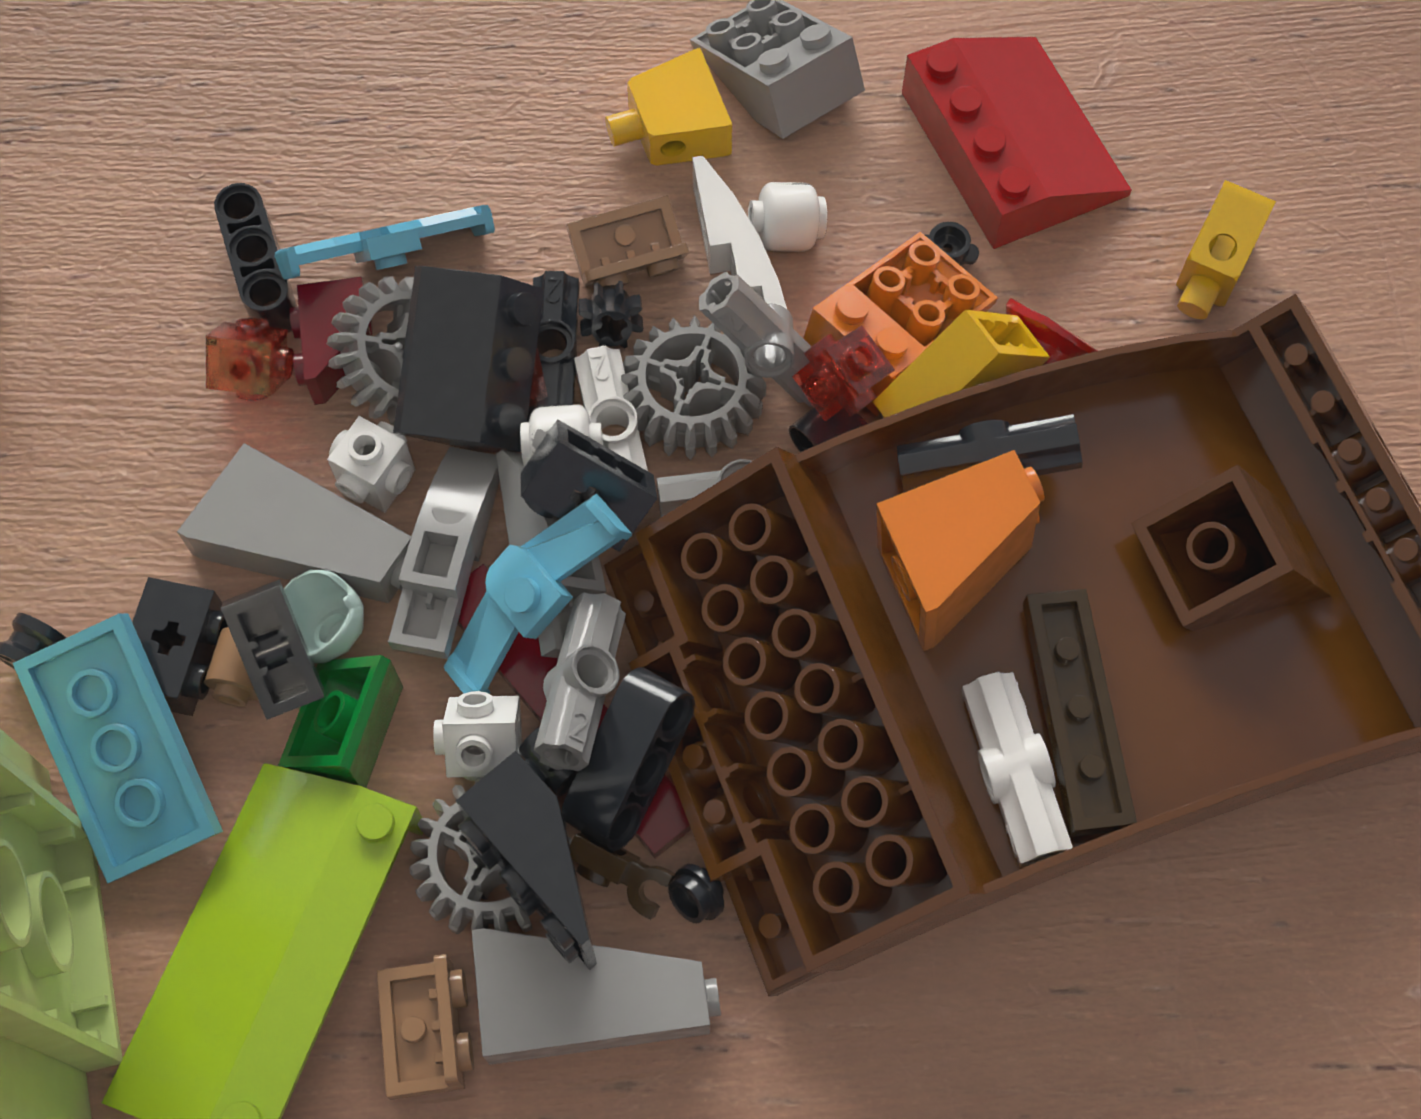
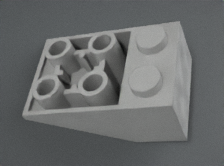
(782, 63)

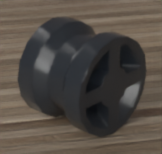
(27, 638)

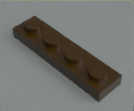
(1078, 713)

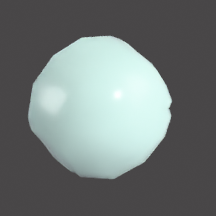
(326, 613)

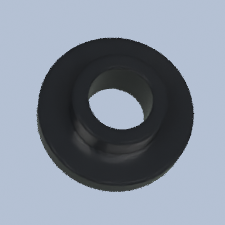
(696, 894)

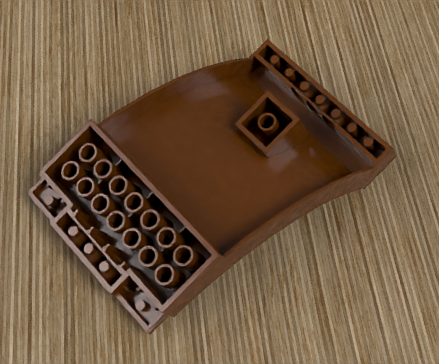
(1240, 587)

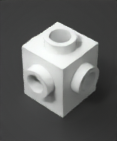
(371, 463)
(477, 733)

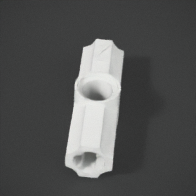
(602, 396)
(1016, 768)

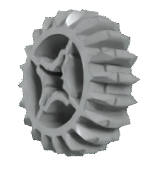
(359, 349)
(673, 366)
(479, 880)

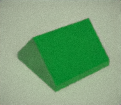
(346, 727)

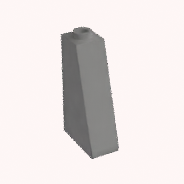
(285, 524)
(545, 1007)

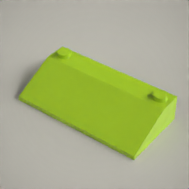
(263, 951)

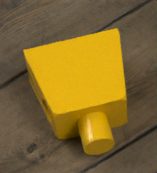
(674, 113)
(1222, 249)

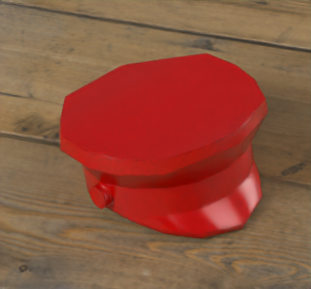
(1054, 338)

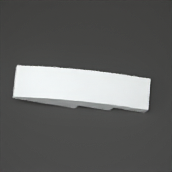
(729, 235)

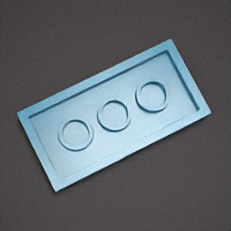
(117, 747)

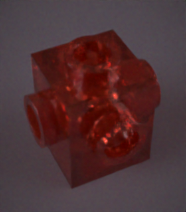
(248, 358)
(843, 373)

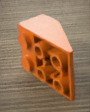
(901, 304)

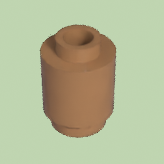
(228, 674)

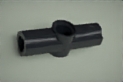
(558, 331)
(1043, 444)

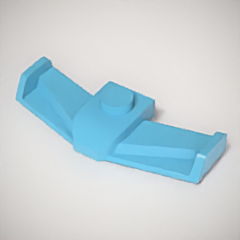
(384, 244)
(528, 591)

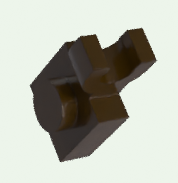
(621, 866)

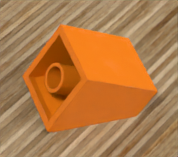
(957, 540)

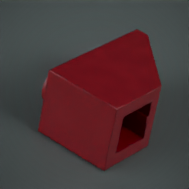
(312, 324)

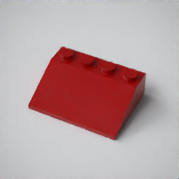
(1010, 134)

